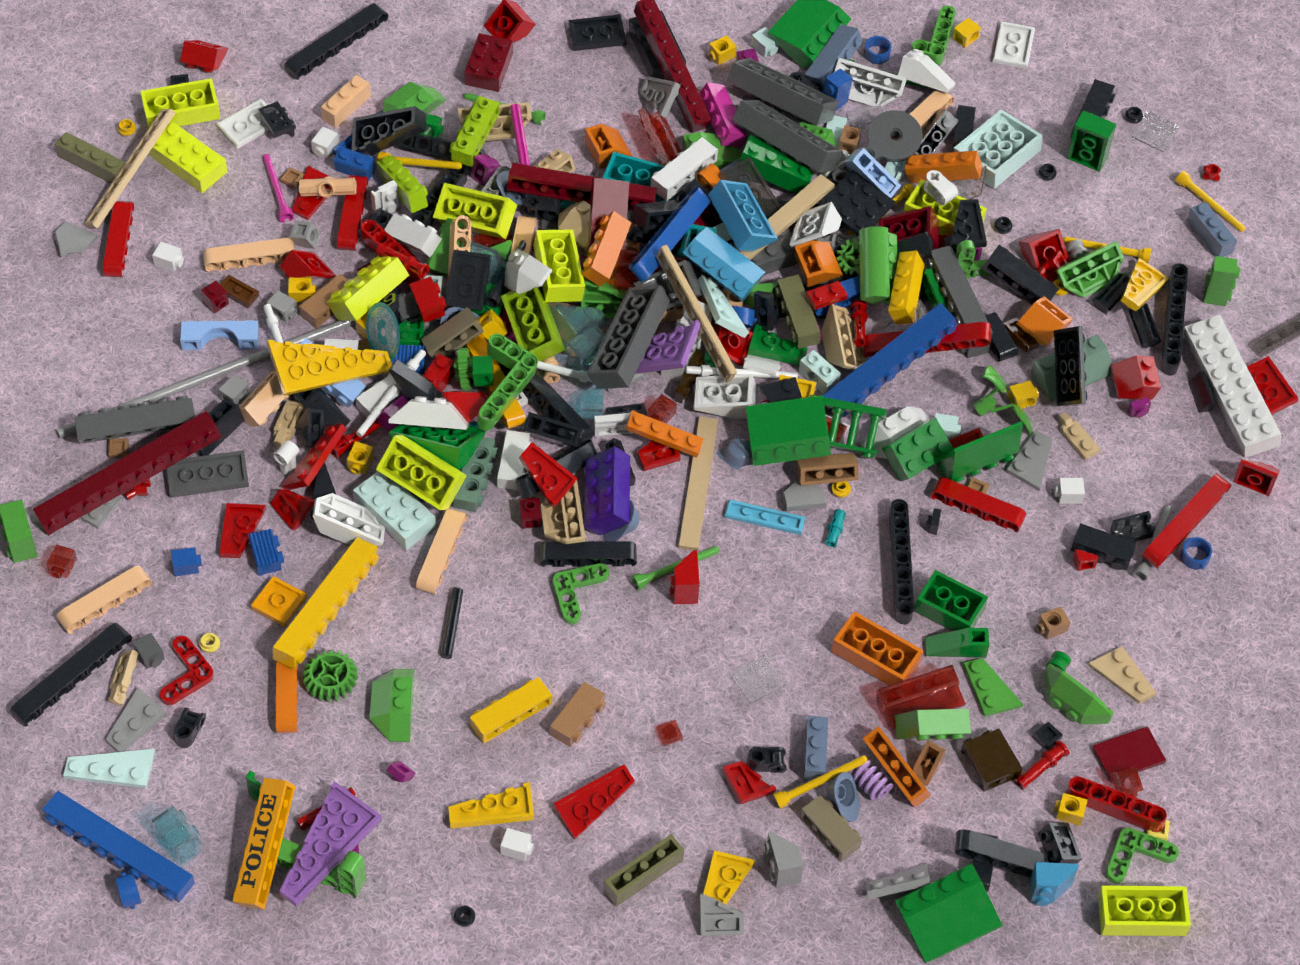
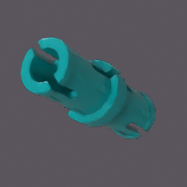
(835, 528)

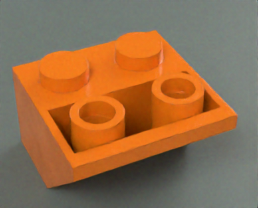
(602, 142)
(817, 262)
(1043, 319)

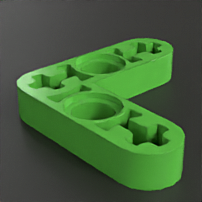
(964, 251)
(571, 583)
(1136, 845)

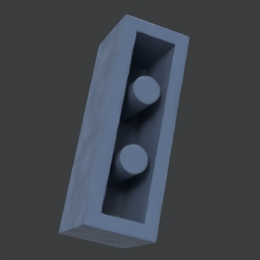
(1211, 230)
(815, 747)

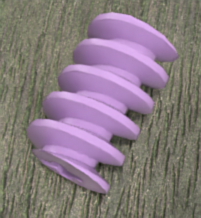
(870, 781)

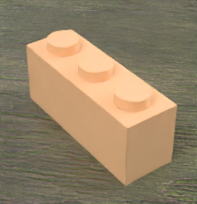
(345, 101)
(263, 401)

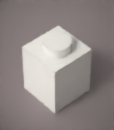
(324, 142)
(168, 257)
(1070, 490)
(516, 844)

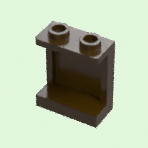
(992, 759)

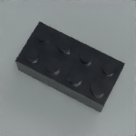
(645, 50)

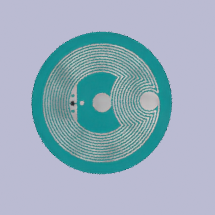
(383, 329)

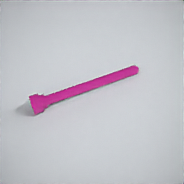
(284, 211)

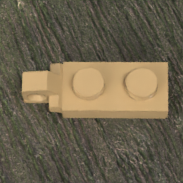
(287, 421)
(1078, 437)
(122, 677)

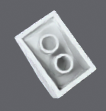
(925, 71)
(815, 224)
(723, 398)

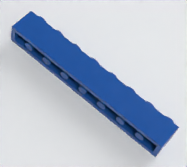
(894, 357)
(118, 847)

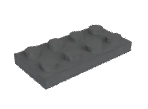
(208, 474)

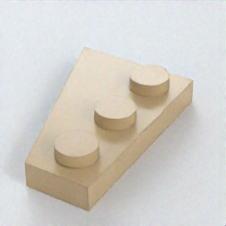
(1124, 673)

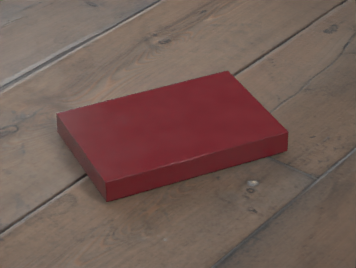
(1131, 749)

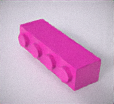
(722, 112)

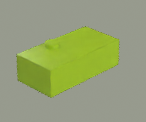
(533, 323)

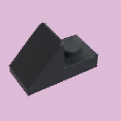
(765, 310)
(312, 425)

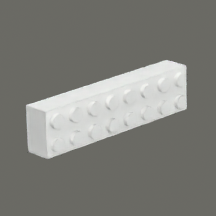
(1232, 386)

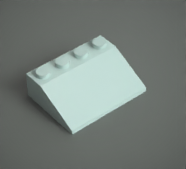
(1002, 146)

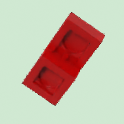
(1049, 268)

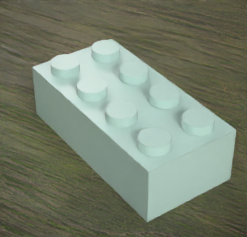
(395, 509)

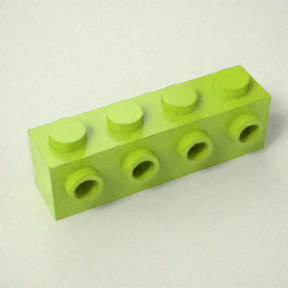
(475, 130)
(410, 191)

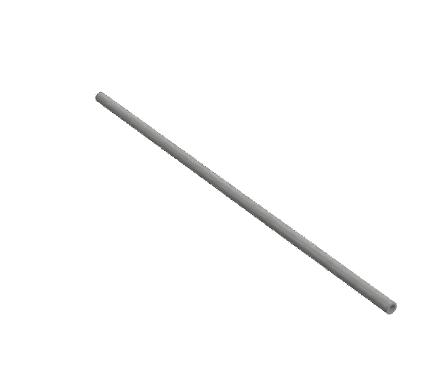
(219, 371)

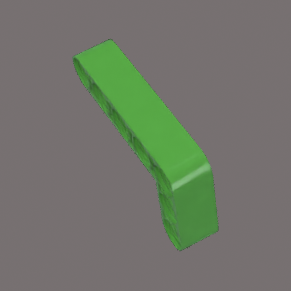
(510, 383)
(345, 877)

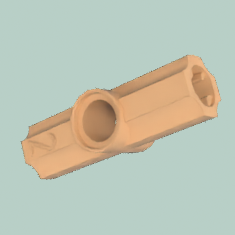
(316, 187)

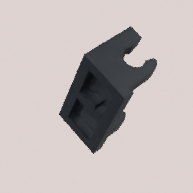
(1133, 527)

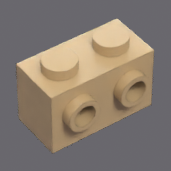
(558, 161)

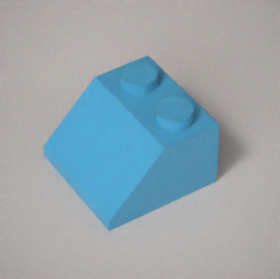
(1051, 881)

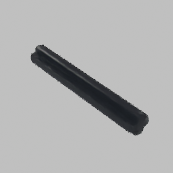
(452, 622)

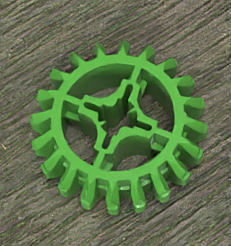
(325, 684)

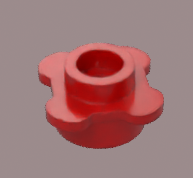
(1209, 169)

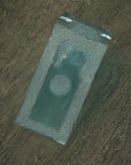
(590, 403)

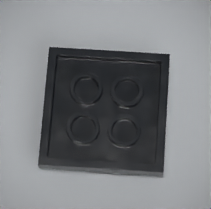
(858, 202)

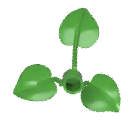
(988, 402)

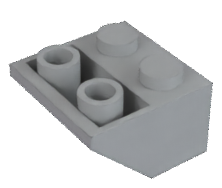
(784, 861)

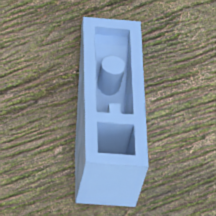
(872, 171)

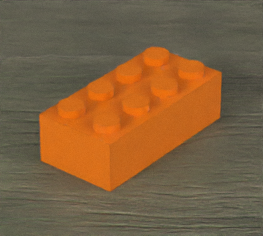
(876, 650)

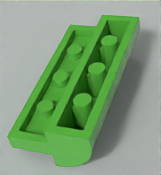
(877, 264)

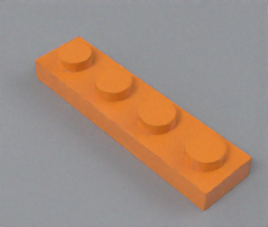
(664, 433)

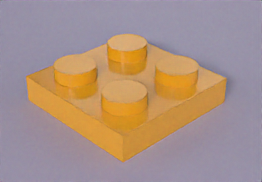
(279, 601)

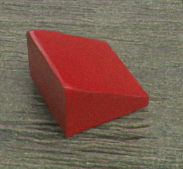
(1084, 560)

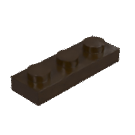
(683, 389)

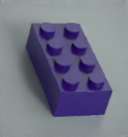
(607, 491)

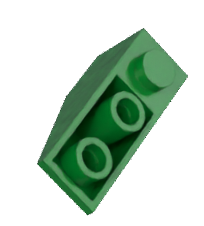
(959, 643)

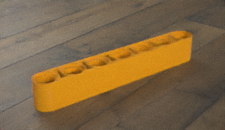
(514, 414)

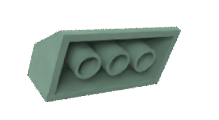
(1096, 366)

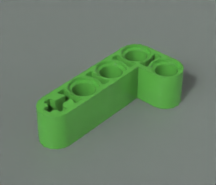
(938, 45)

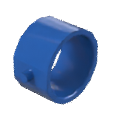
(881, 42)
(746, 315)
(1200, 543)
(128, 890)

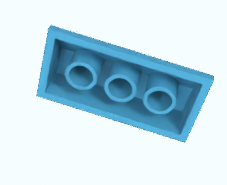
(742, 215)
(723, 263)

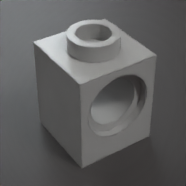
(305, 234)
(283, 306)
(234, 390)

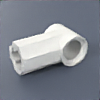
(286, 457)

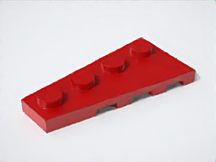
(315, 458)
(592, 800)

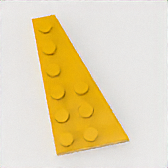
(317, 366)

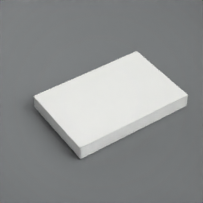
(1013, 45)
(244, 125)

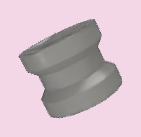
(1076, 249)

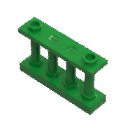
(856, 411)

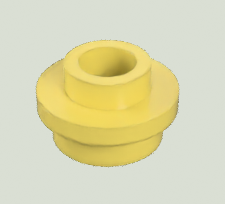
(209, 637)

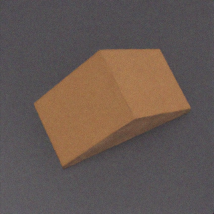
(929, 762)

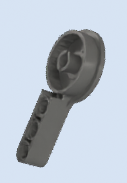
(881, 146)

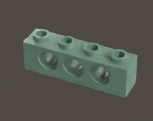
(467, 499)

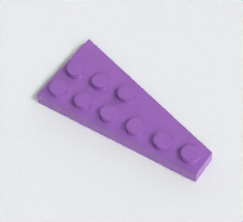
(669, 350)
(335, 831)

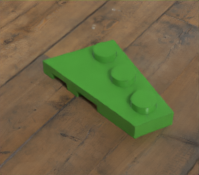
(990, 689)

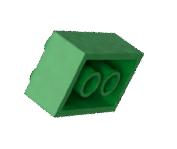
(1091, 141)
(917, 449)
(950, 602)

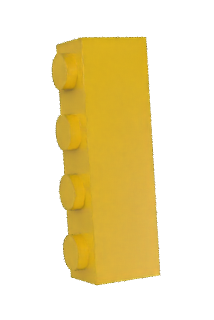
(906, 287)
(510, 710)

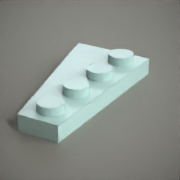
(720, 307)
(116, 768)

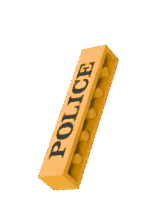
(263, 843)

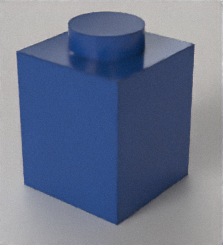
(186, 561)

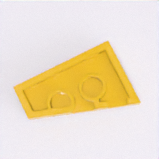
(726, 875)

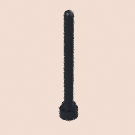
(494, 298)

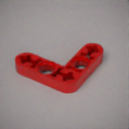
(192, 676)

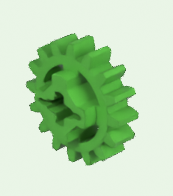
(848, 258)
(464, 368)

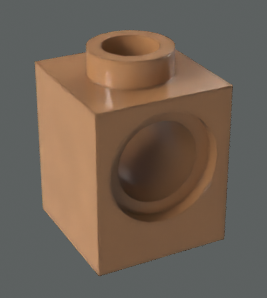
(850, 139)
(1056, 616)

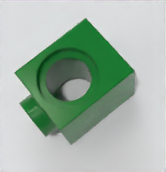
(435, 123)
(483, 371)

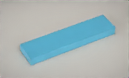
(764, 517)

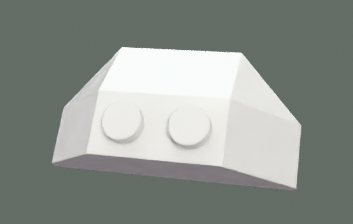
(872, 85)
(524, 272)
(430, 413)
(895, 426)
(346, 520)

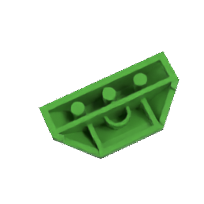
(414, 94)
(1091, 270)
(1074, 698)
(393, 704)

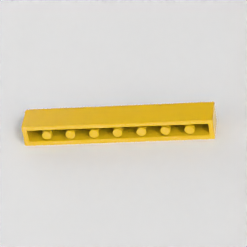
(325, 603)

